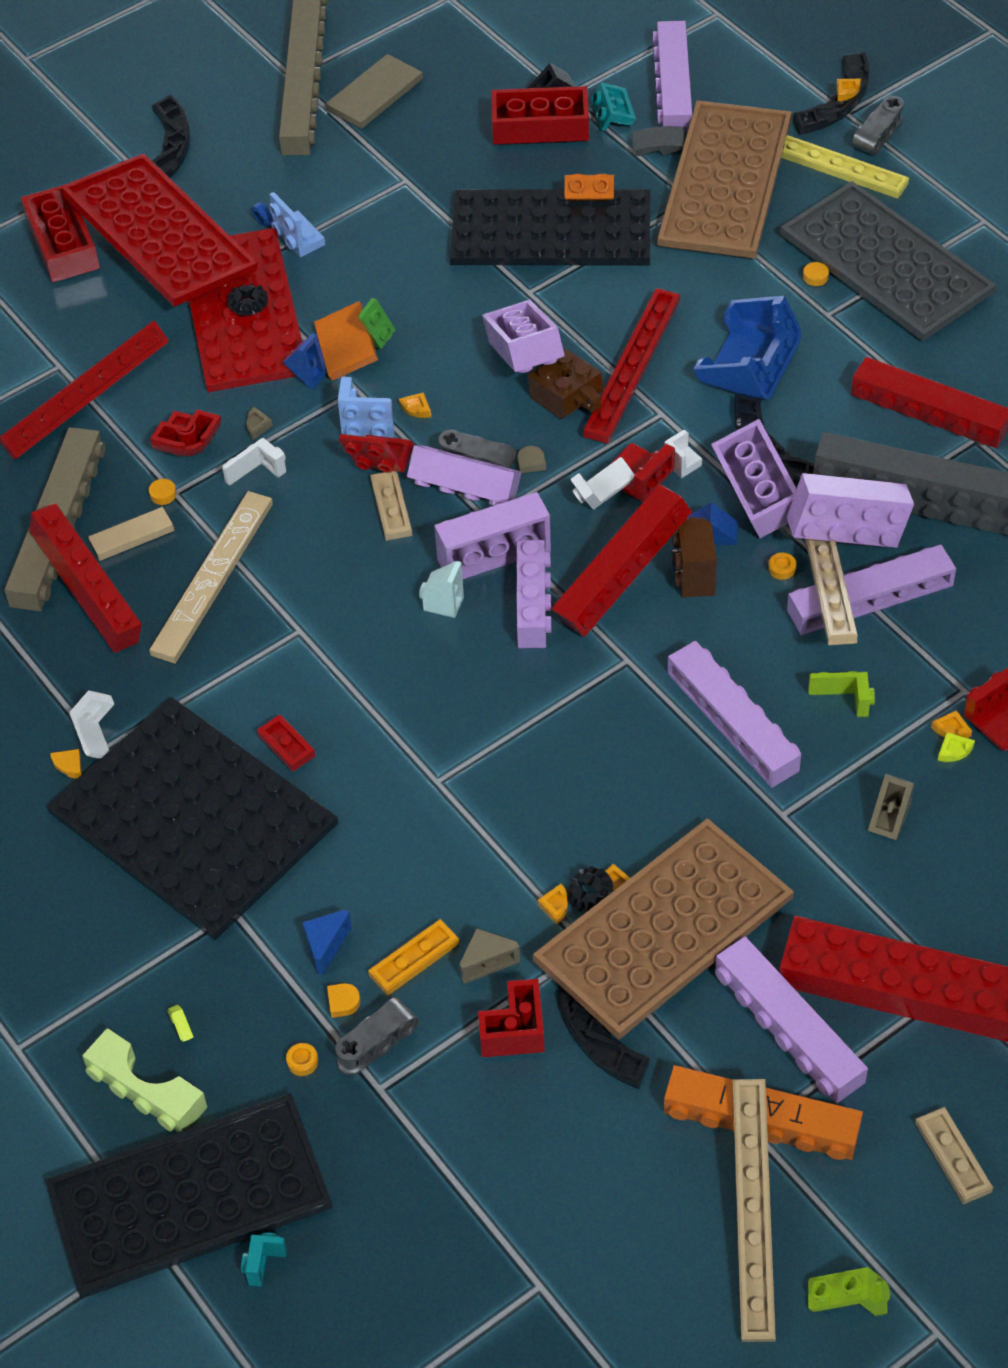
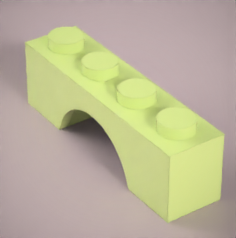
(174, 1103)

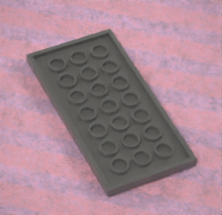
(888, 260)

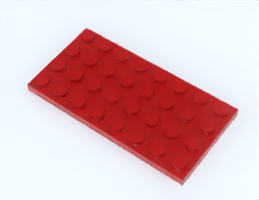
(159, 229)
(250, 347)

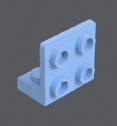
(294, 228)
(364, 415)

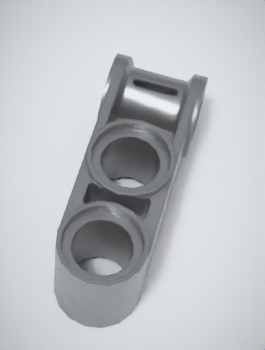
(879, 126)
(477, 448)
(374, 1036)

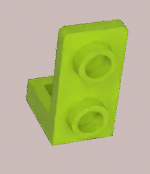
(844, 683)
(847, 1289)

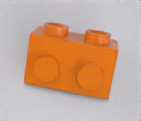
(589, 187)

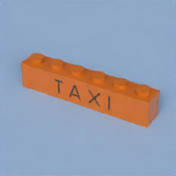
(790, 1118)

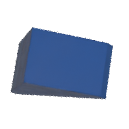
(307, 362)
(723, 525)
(326, 936)

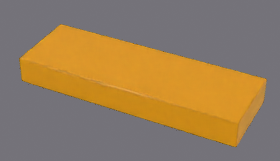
(413, 957)

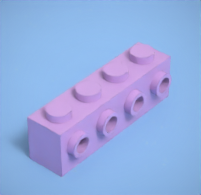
(463, 475)
(531, 593)

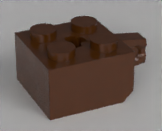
(566, 385)
(694, 558)

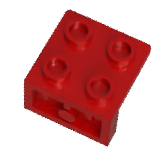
(647, 468)

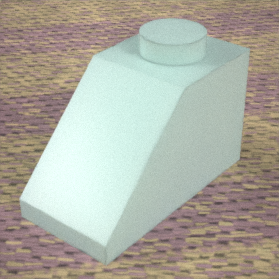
(443, 590)

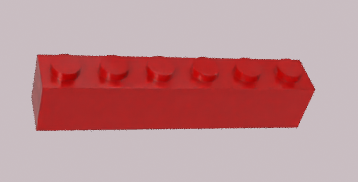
(930, 402)
(622, 560)
(85, 577)

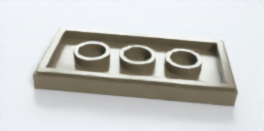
(374, 91)

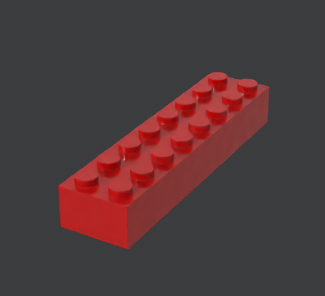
(897, 977)

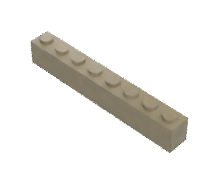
(67, 487)

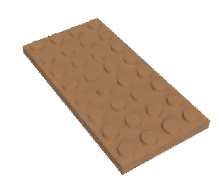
(725, 179)
(662, 928)

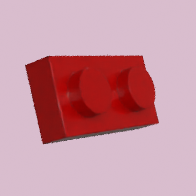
(286, 743)

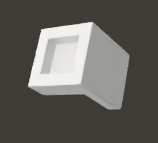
(685, 458)

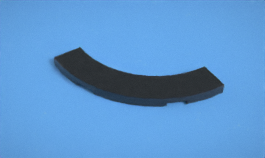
(824, 115)
(177, 135)
(749, 410)
(600, 1046)

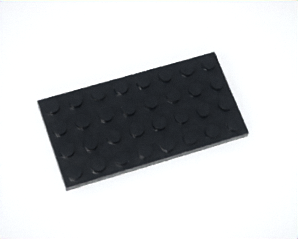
(549, 230)
(187, 1195)

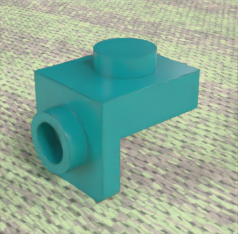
(260, 1247)

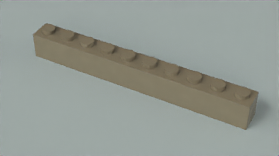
(302, 76)

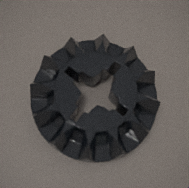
(247, 306)
(602, 884)

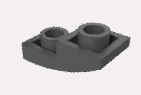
(666, 139)

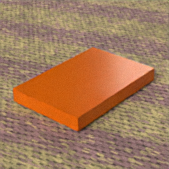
(345, 341)

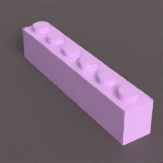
(673, 74)
(879, 586)
(734, 714)
(790, 1020)

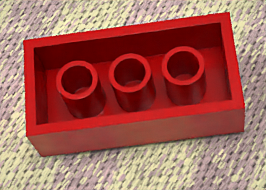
(540, 115)
(59, 234)

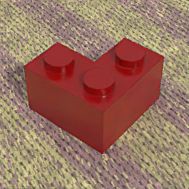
(517, 1028)

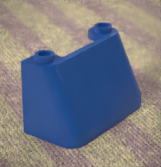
(756, 350)

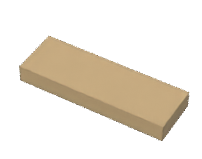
(391, 505)
(131, 533)
(954, 1155)

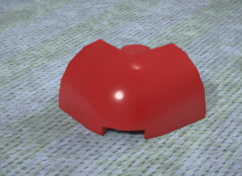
(186, 433)

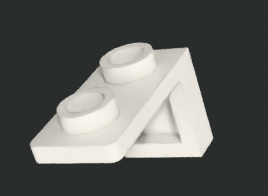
(258, 453)
(603, 484)
(85, 719)

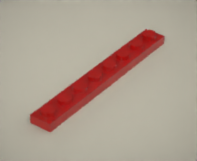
(632, 365)
(83, 390)

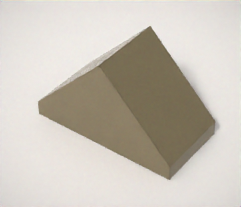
(891, 807)
(487, 955)

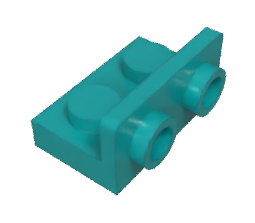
(612, 105)

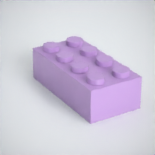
(523, 336)
(757, 476)
(849, 510)
(490, 536)

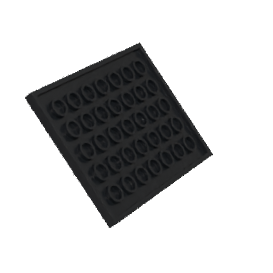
(193, 817)

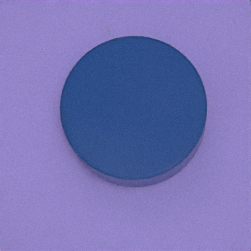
(262, 214)

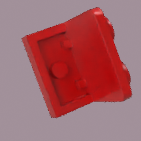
(378, 452)
(988, 708)

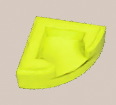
(955, 748)
(178, 1018)

